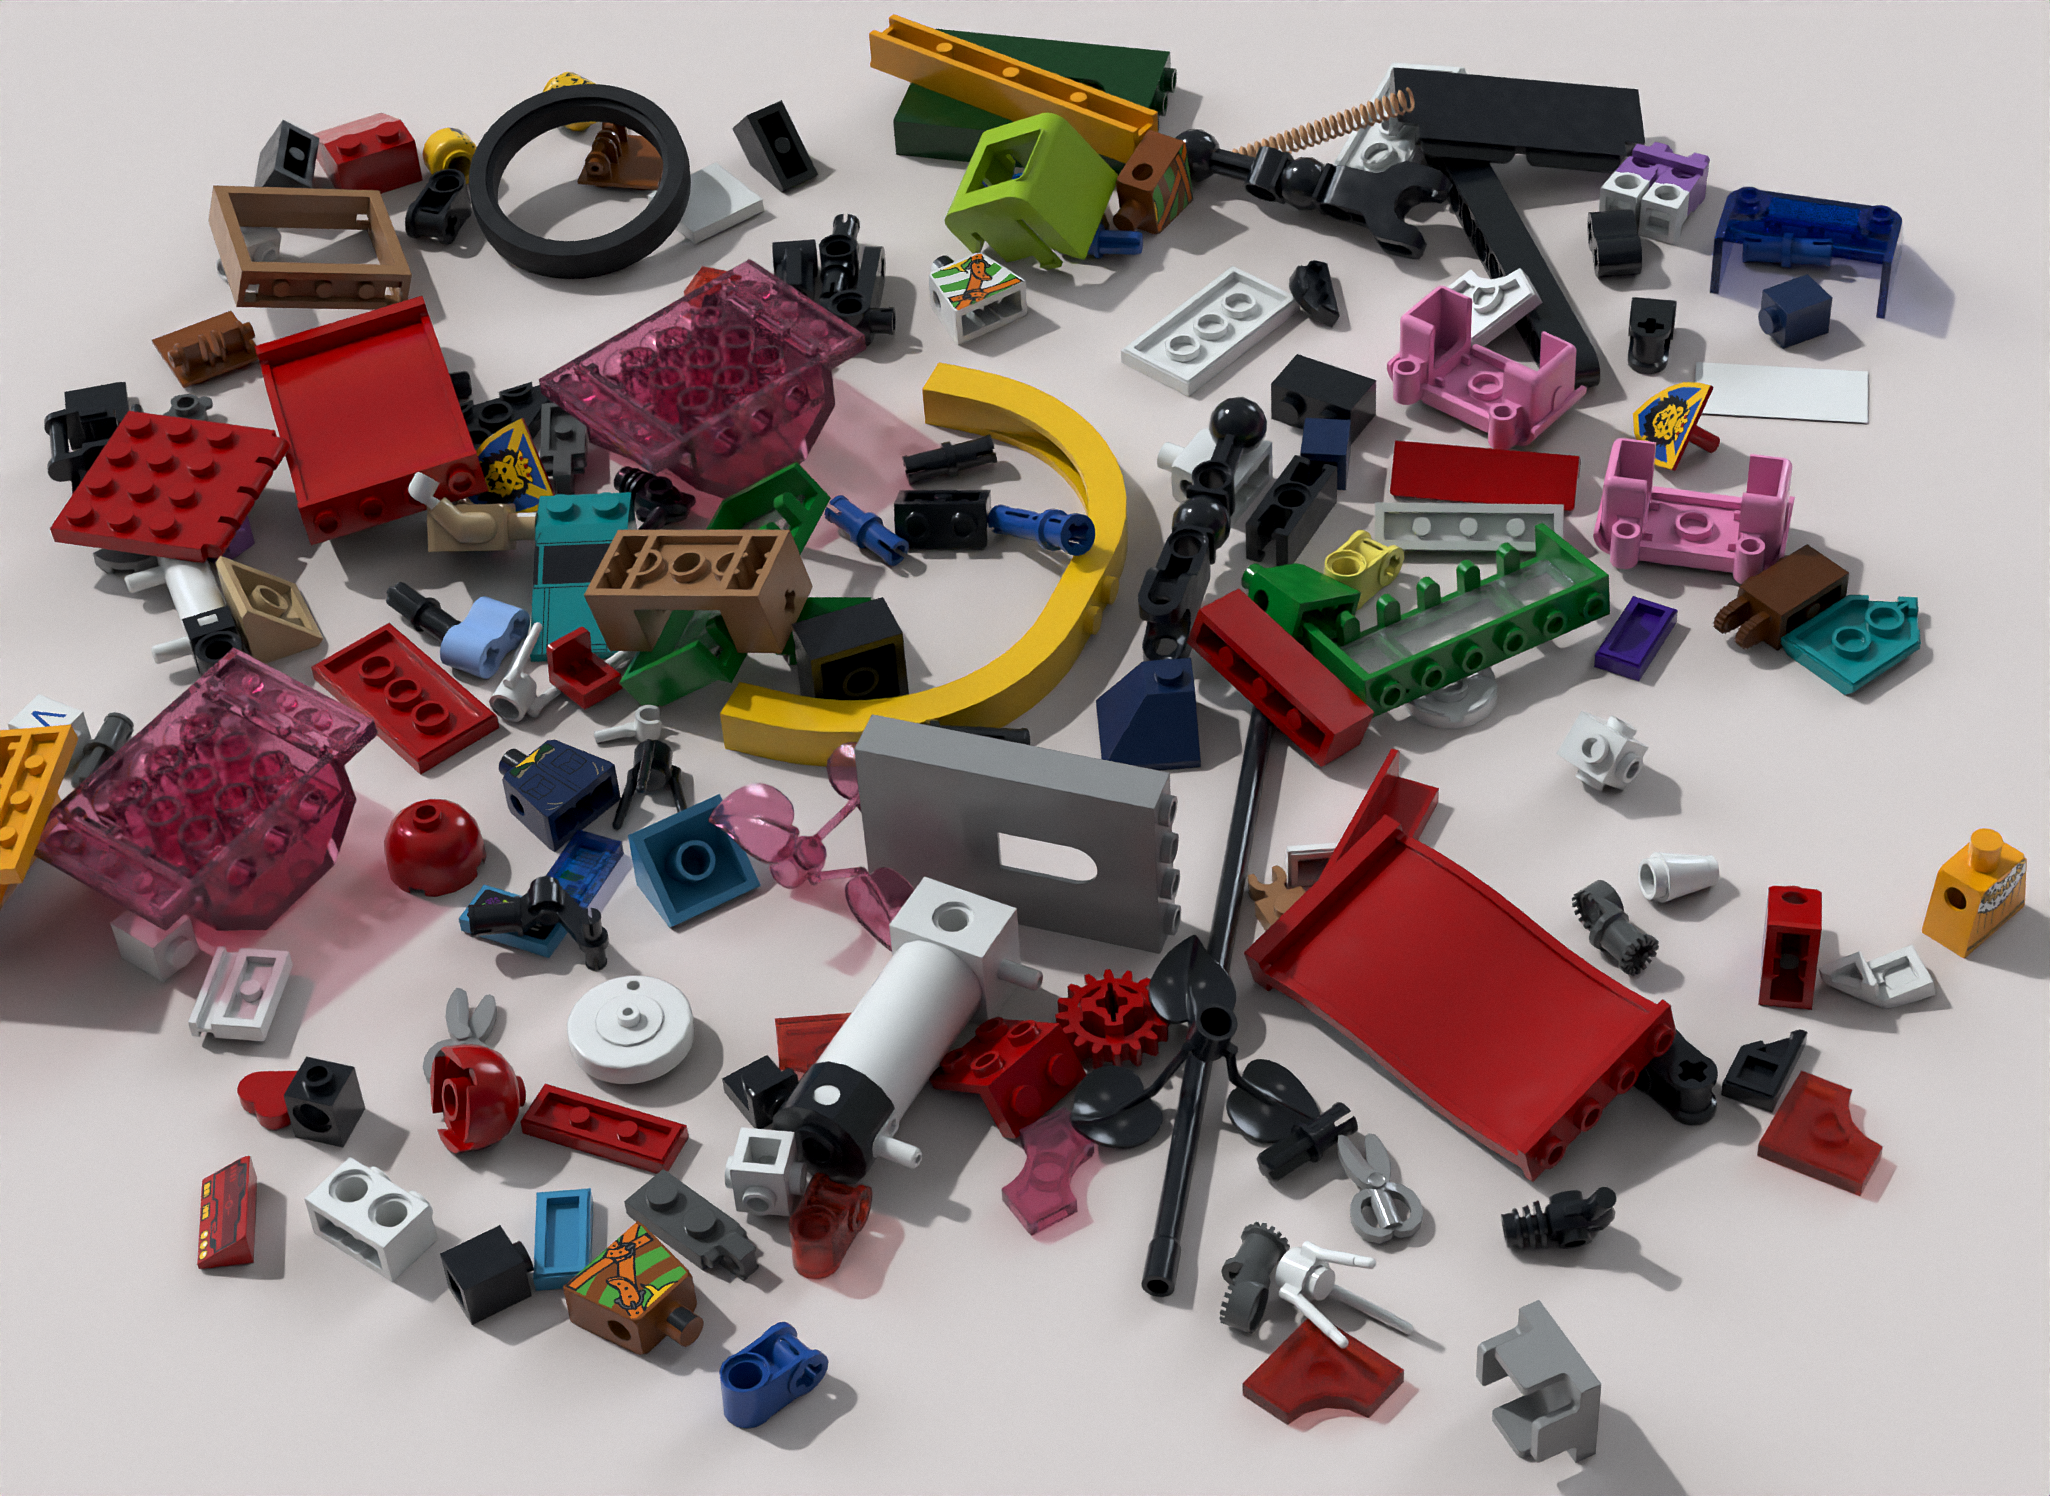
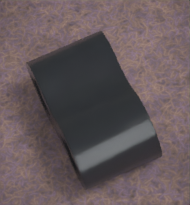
(1614, 243)

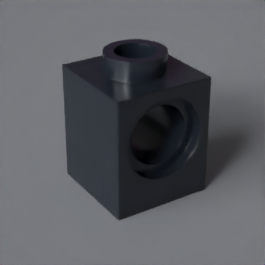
(324, 1101)

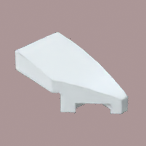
(1884, 981)

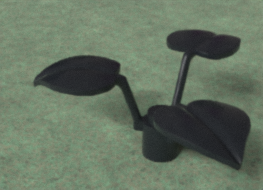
(1195, 990)

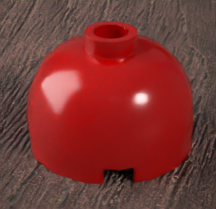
(433, 847)
(476, 1096)

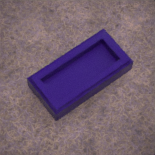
(1635, 638)

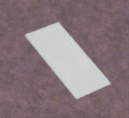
(1785, 392)

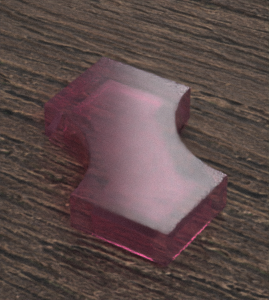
(1042, 1188)

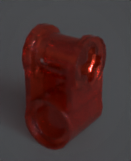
(826, 1225)

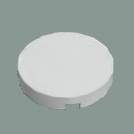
(1457, 703)

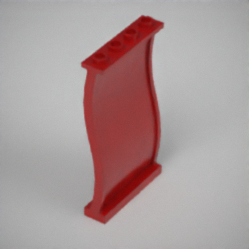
(366, 413)
(1461, 996)

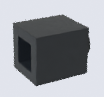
(487, 1274)

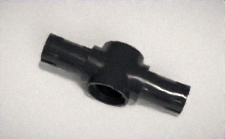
(840, 256)

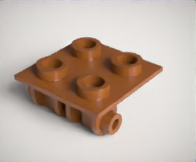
(622, 161)
(207, 348)

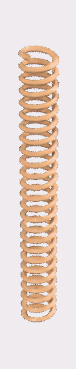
(1252, 151)

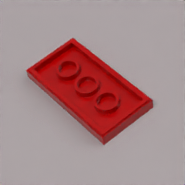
(408, 696)

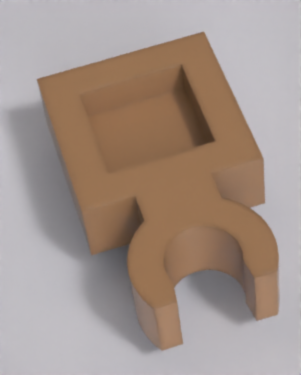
(1274, 898)

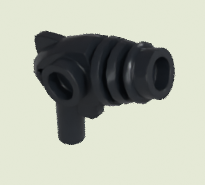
(654, 498)
(1565, 1219)

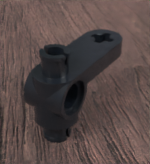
(862, 306)

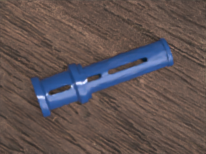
(1050, 529)

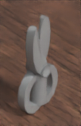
(461, 1028)
(1374, 1178)

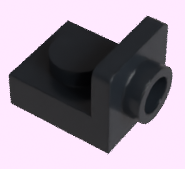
(759, 1090)

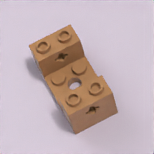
(743, 573)

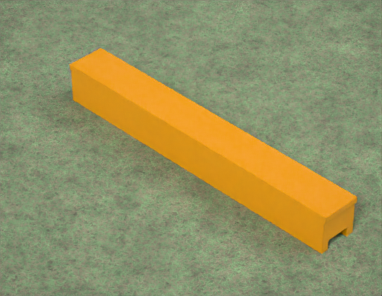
(1008, 85)

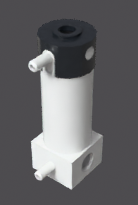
(948, 967)

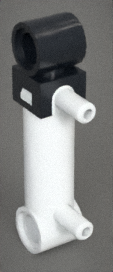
(200, 607)

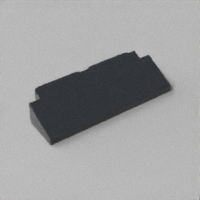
(1503, 116)

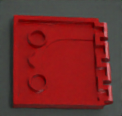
(170, 487)

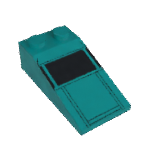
(569, 547)

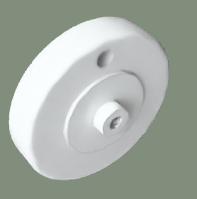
(630, 1029)

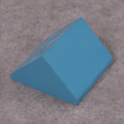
(689, 864)

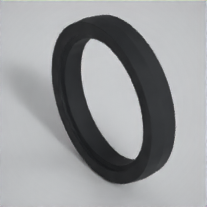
(594, 255)

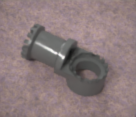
(1611, 928)
(1249, 1276)

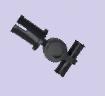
(544, 905)

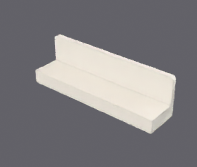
(1463, 525)

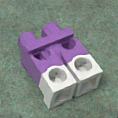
(1658, 188)

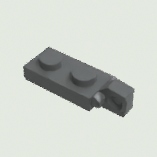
(562, 447)
(692, 1225)

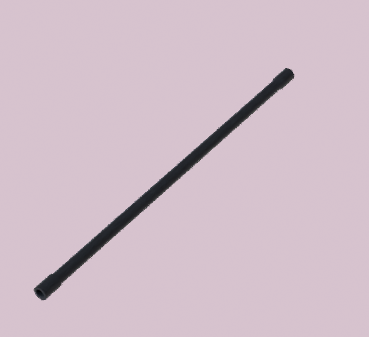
(1165, 1248)

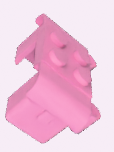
(1477, 383)
(1692, 526)

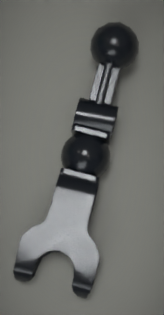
(1338, 191)
(1199, 527)

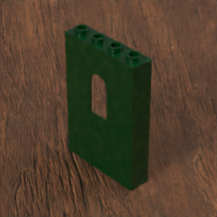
(950, 129)

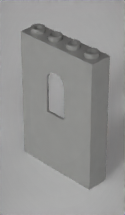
(945, 795)

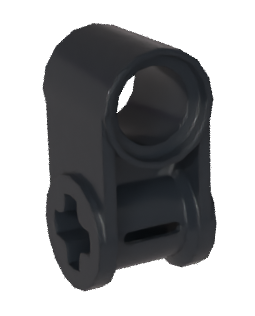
(440, 207)
(1650, 333)
(1681, 1082)

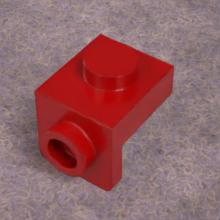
(579, 671)

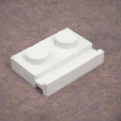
(241, 993)

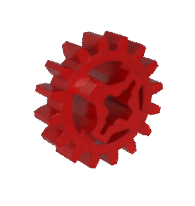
(1088, 1023)

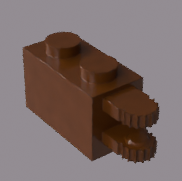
(1783, 598)

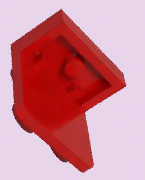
(1015, 1069)

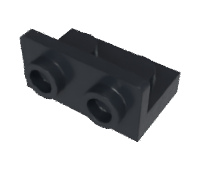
(942, 518)

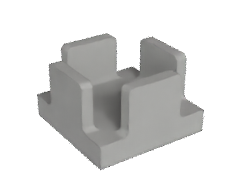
(1557, 1387)

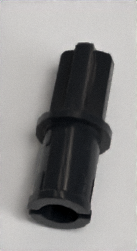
(422, 612)
(1305, 1143)

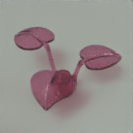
(762, 826)

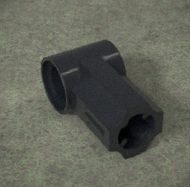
(797, 264)

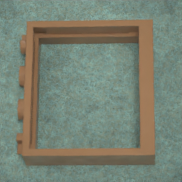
(308, 283)

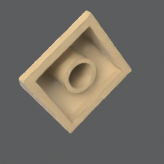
(267, 612)

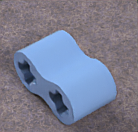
(484, 637)

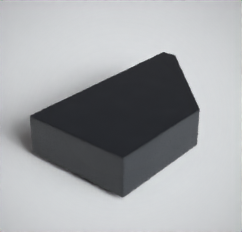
(1763, 1070)

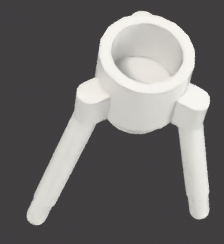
(517, 690)
(1307, 1276)

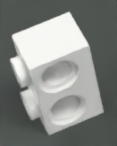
(371, 1218)

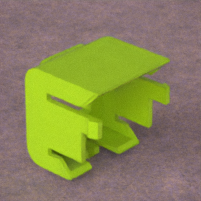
(1056, 195)

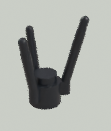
(650, 772)

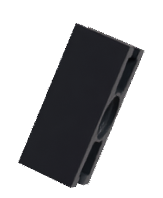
(1291, 512)

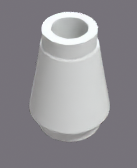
(1675, 875)

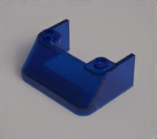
(1857, 230)

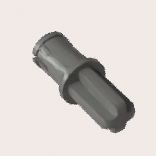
(108, 741)

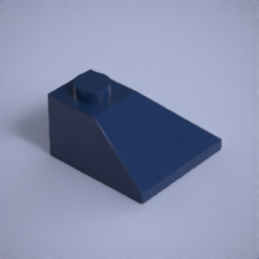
(1151, 717)

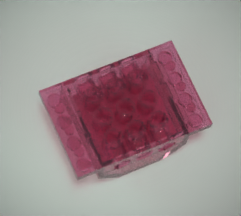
(713, 382)
(216, 802)

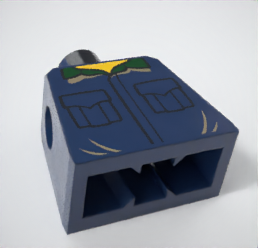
(557, 790)

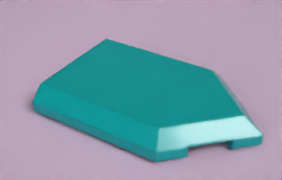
(1855, 640)

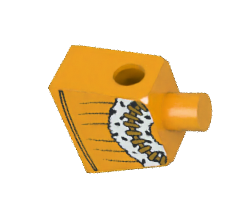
(1986, 881)

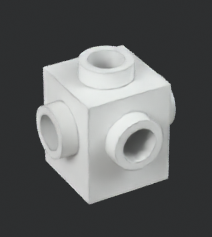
(1603, 751)
(765, 1172)

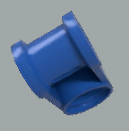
(769, 1376)

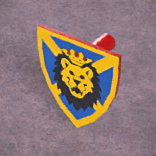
(1672, 422)
(512, 469)

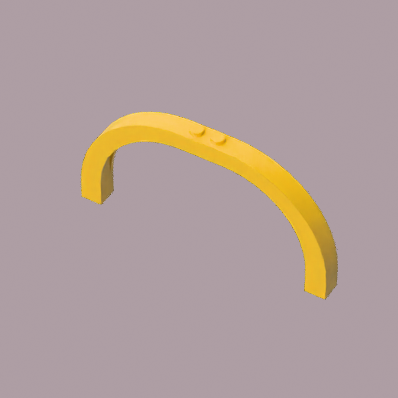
(980, 403)

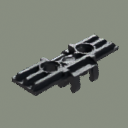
(88, 423)

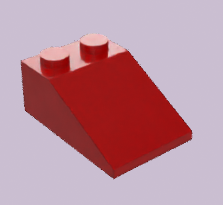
(369, 154)

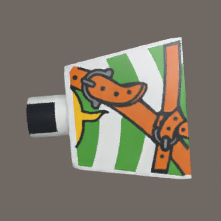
(975, 295)

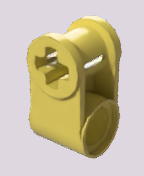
(1364, 564)

